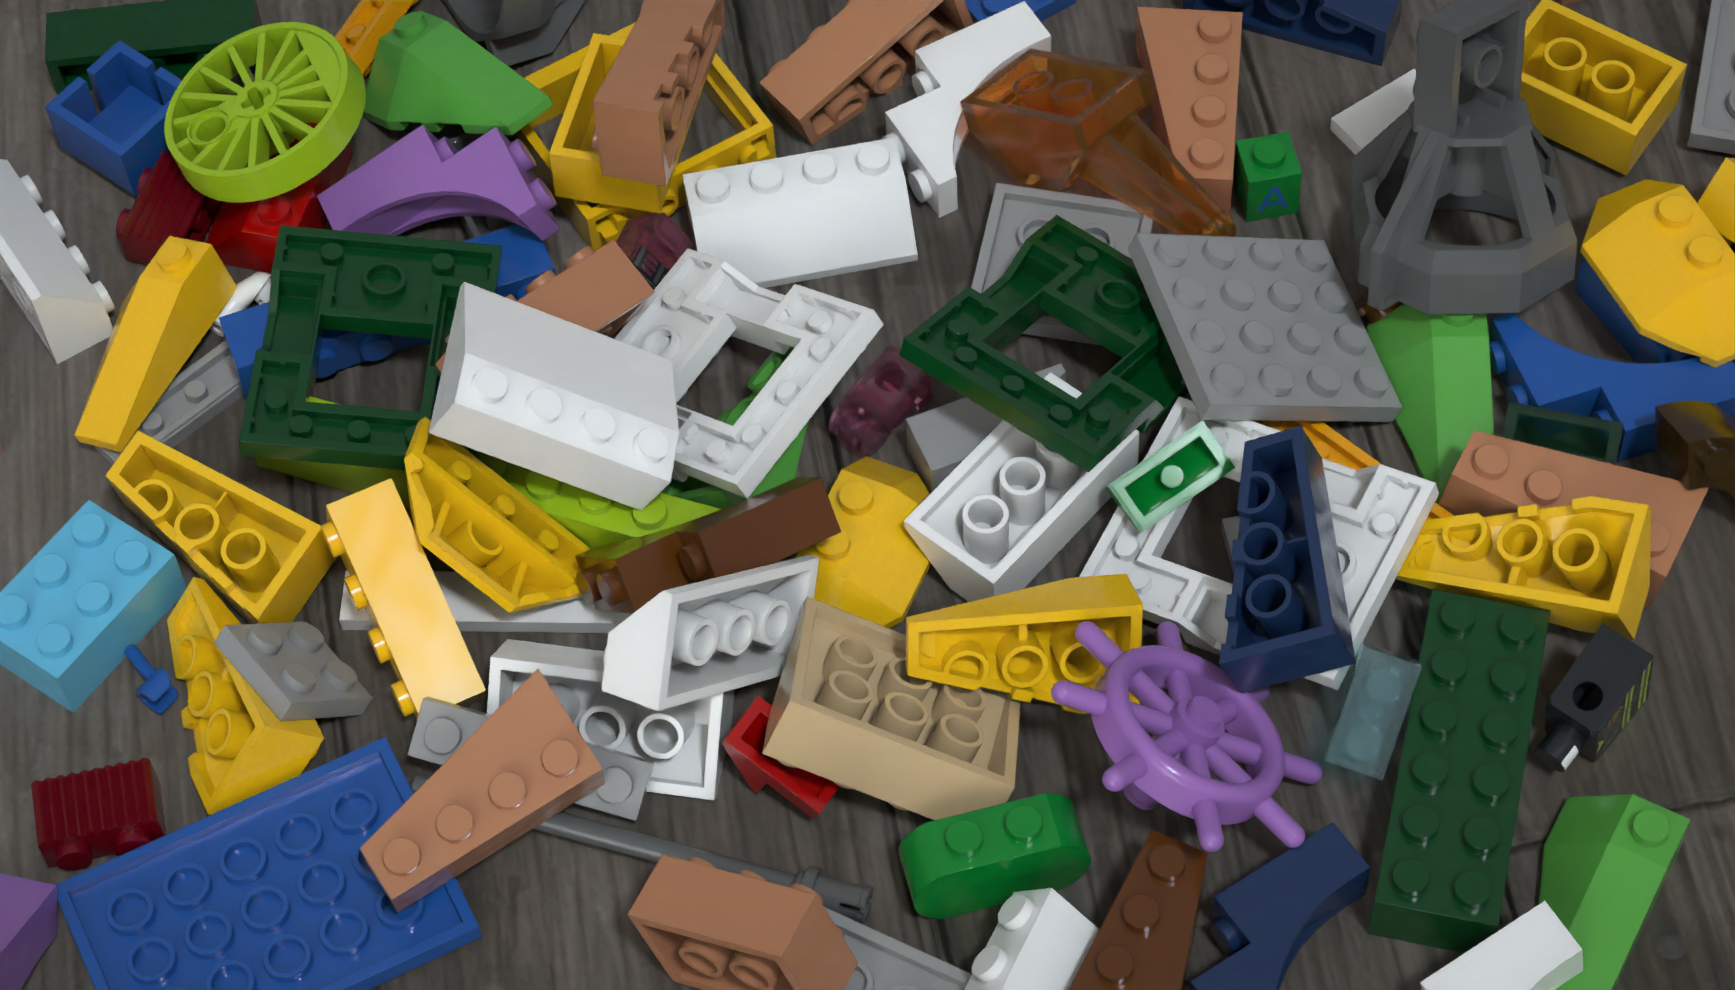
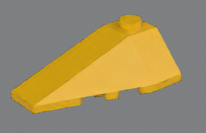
(1572, 559)

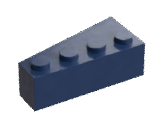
(1339, 27)
(1287, 580)

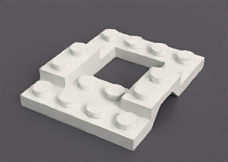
(690, 321)
(1374, 525)

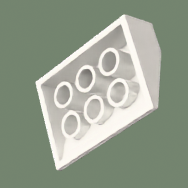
(557, 399)

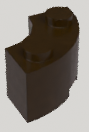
(1698, 444)

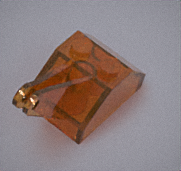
(1082, 118)

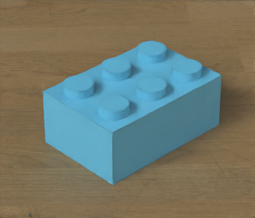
(84, 604)

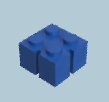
(131, 120)

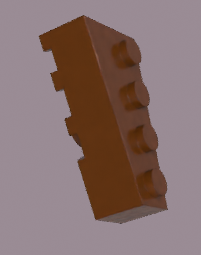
(1151, 922)

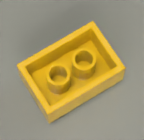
(1595, 86)
(572, 159)

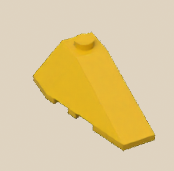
(153, 338)
(1025, 637)
(235, 733)

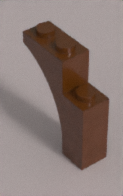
(715, 545)

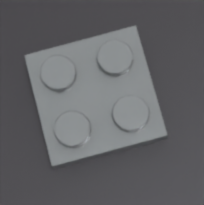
(293, 670)

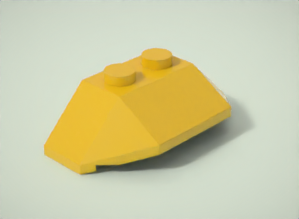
(1666, 268)
(487, 526)
(874, 561)

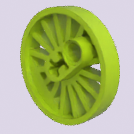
(228, 136)

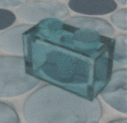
(1371, 710)

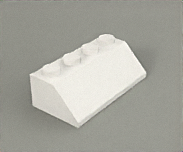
(805, 213)
(45, 274)
(1011, 509)
(709, 635)
(679, 739)

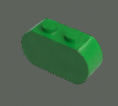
(991, 852)

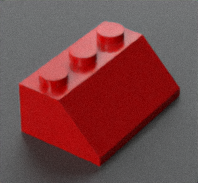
(248, 231)

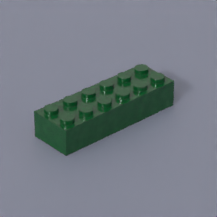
(1460, 773)

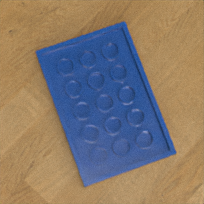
(266, 894)

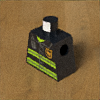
(1595, 699)

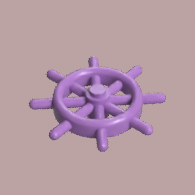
(1186, 736)

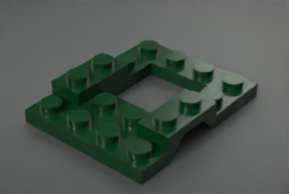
(354, 286)
(1085, 288)

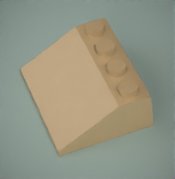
(874, 729)

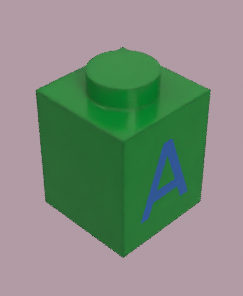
(1267, 176)

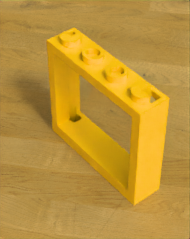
(605, 222)

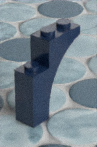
(1279, 908)

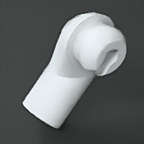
(252, 288)

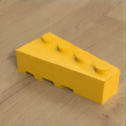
(234, 538)
(401, 599)

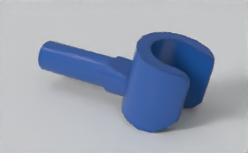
(157, 689)

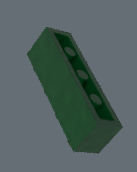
(167, 32)

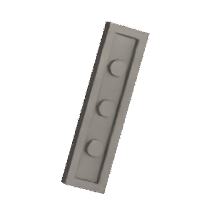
(446, 726)

